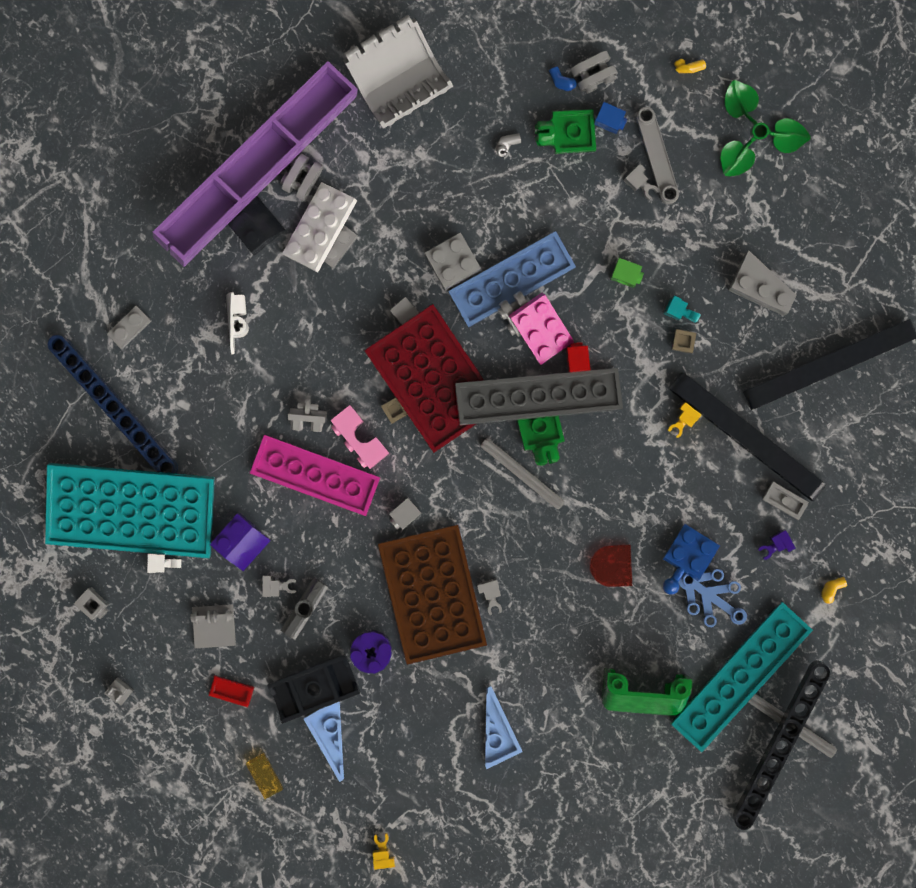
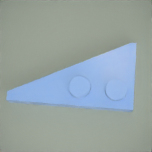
(326, 729)
(500, 738)

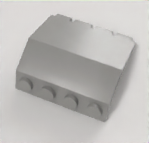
(396, 71)

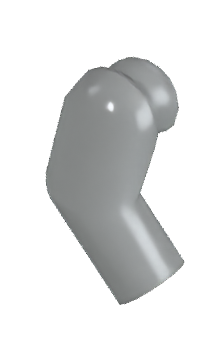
(505, 142)

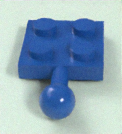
(690, 555)

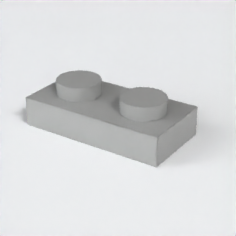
(341, 246)
(129, 327)
(785, 500)

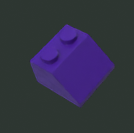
(240, 542)

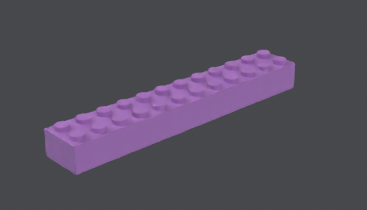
(255, 164)

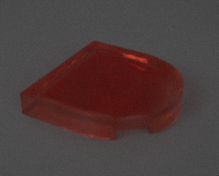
(612, 566)

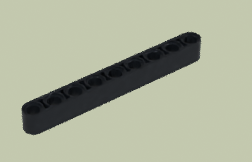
(830, 364)
(747, 437)
(781, 755)

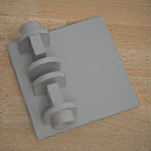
(213, 626)

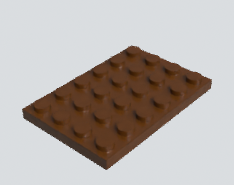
(432, 594)

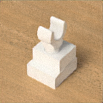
(157, 563)

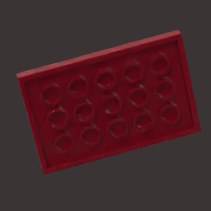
(421, 368)

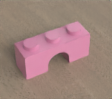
(346, 424)

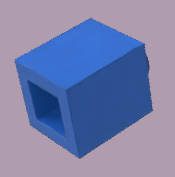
(611, 118)

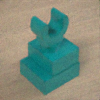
(677, 308)

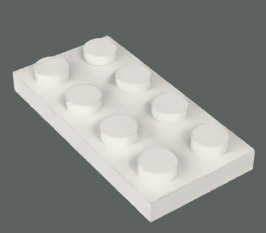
(319, 227)

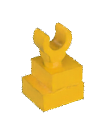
(687, 417)
(382, 857)

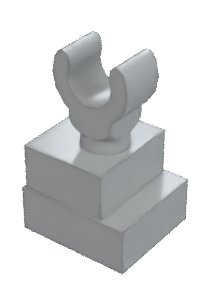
(638, 179)
(273, 587)
(491, 591)
(118, 691)

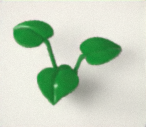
(788, 133)

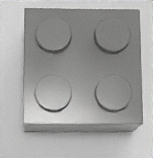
(452, 262)

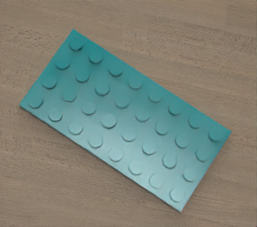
(129, 510)

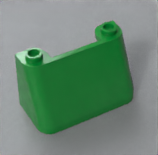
(618, 698)

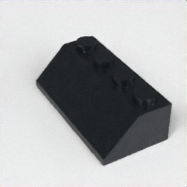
(256, 226)

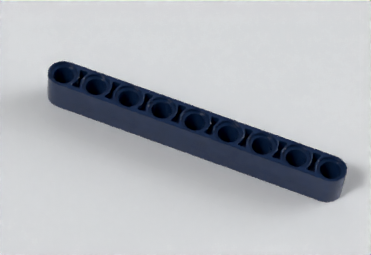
(103, 402)

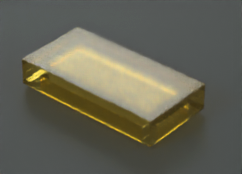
(264, 775)

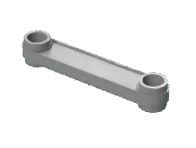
(657, 155)

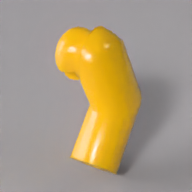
(692, 67)
(830, 588)

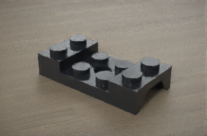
(334, 681)

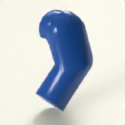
(562, 82)

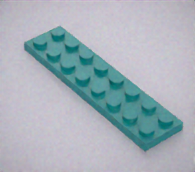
(741, 676)

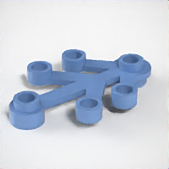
(709, 595)

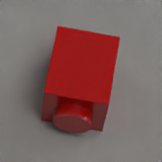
(578, 358)

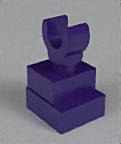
(779, 542)

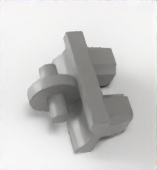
(309, 413)

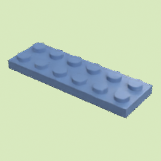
(520, 272)

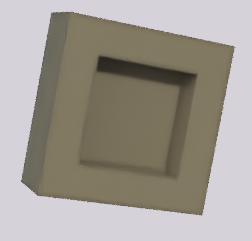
(684, 341)
(394, 410)

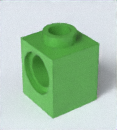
(627, 273)

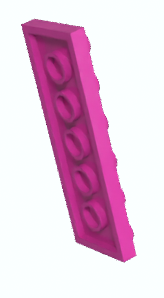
(315, 475)

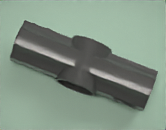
(297, 620)

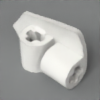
(236, 307)

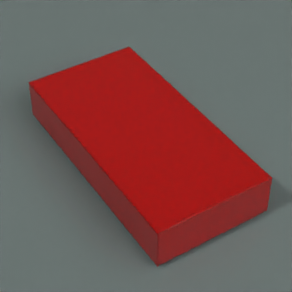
(231, 691)

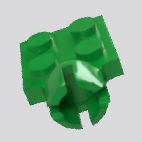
(568, 132)
(542, 438)

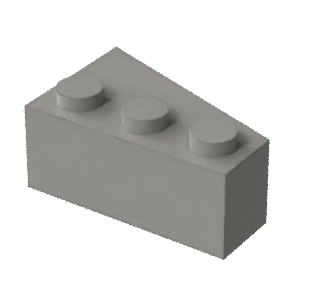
(761, 286)

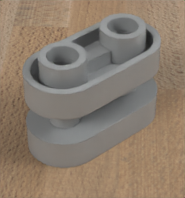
(590, 83)
(290, 180)
(507, 309)

